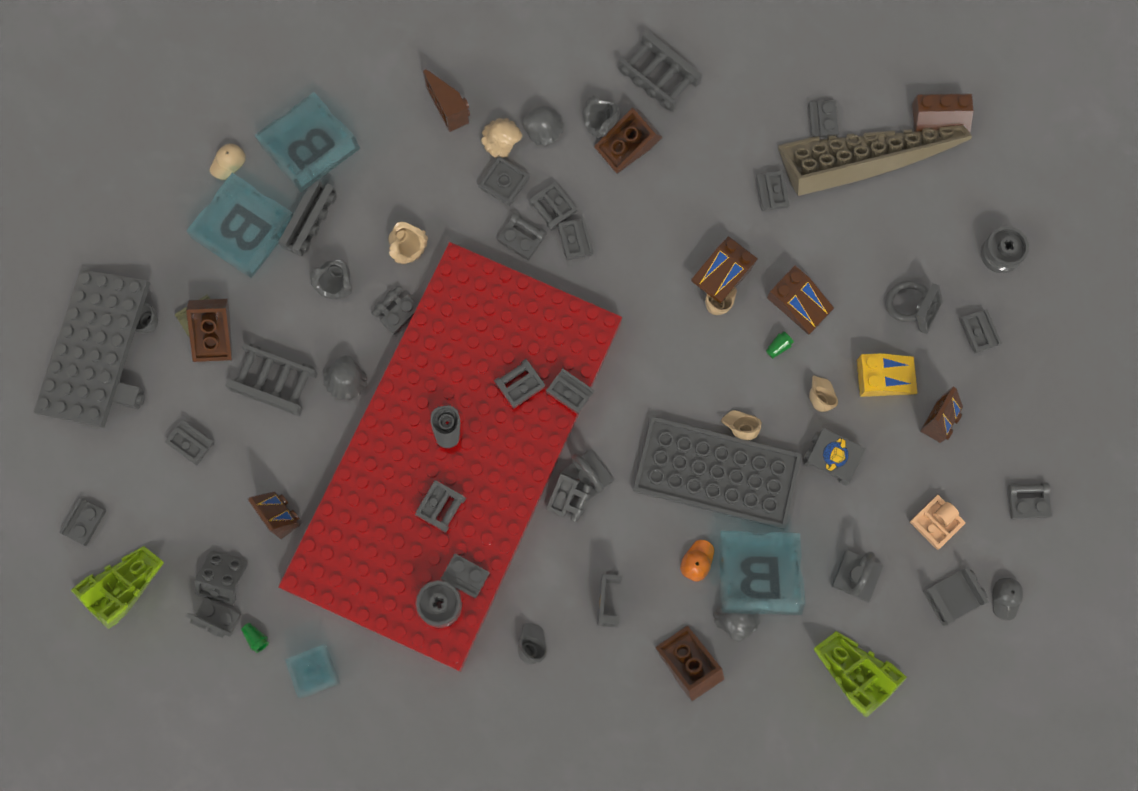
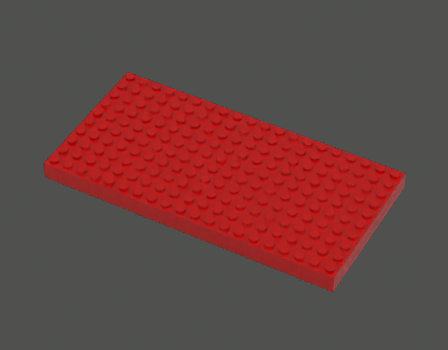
(365, 544)

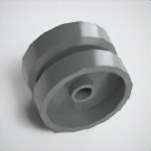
(1004, 249)
(436, 592)

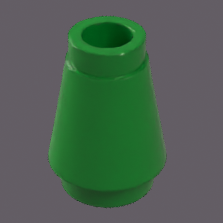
(780, 344)
(256, 640)

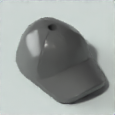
(148, 319)
(446, 435)
(1004, 602)
(532, 644)

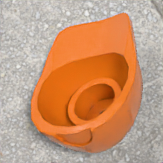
(700, 552)

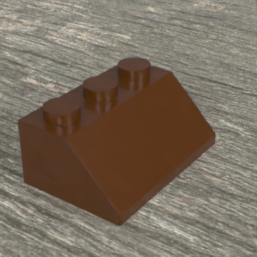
(942, 110)

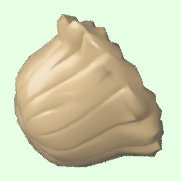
(500, 137)
(406, 242)

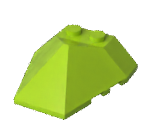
(119, 587)
(859, 674)

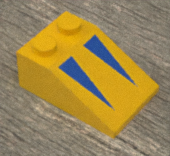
(886, 375)

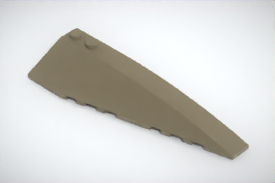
(832, 162)

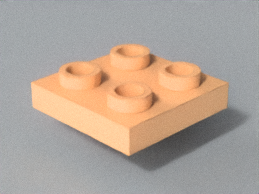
(938, 521)

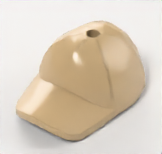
(225, 164)
(716, 308)
(822, 395)
(742, 424)

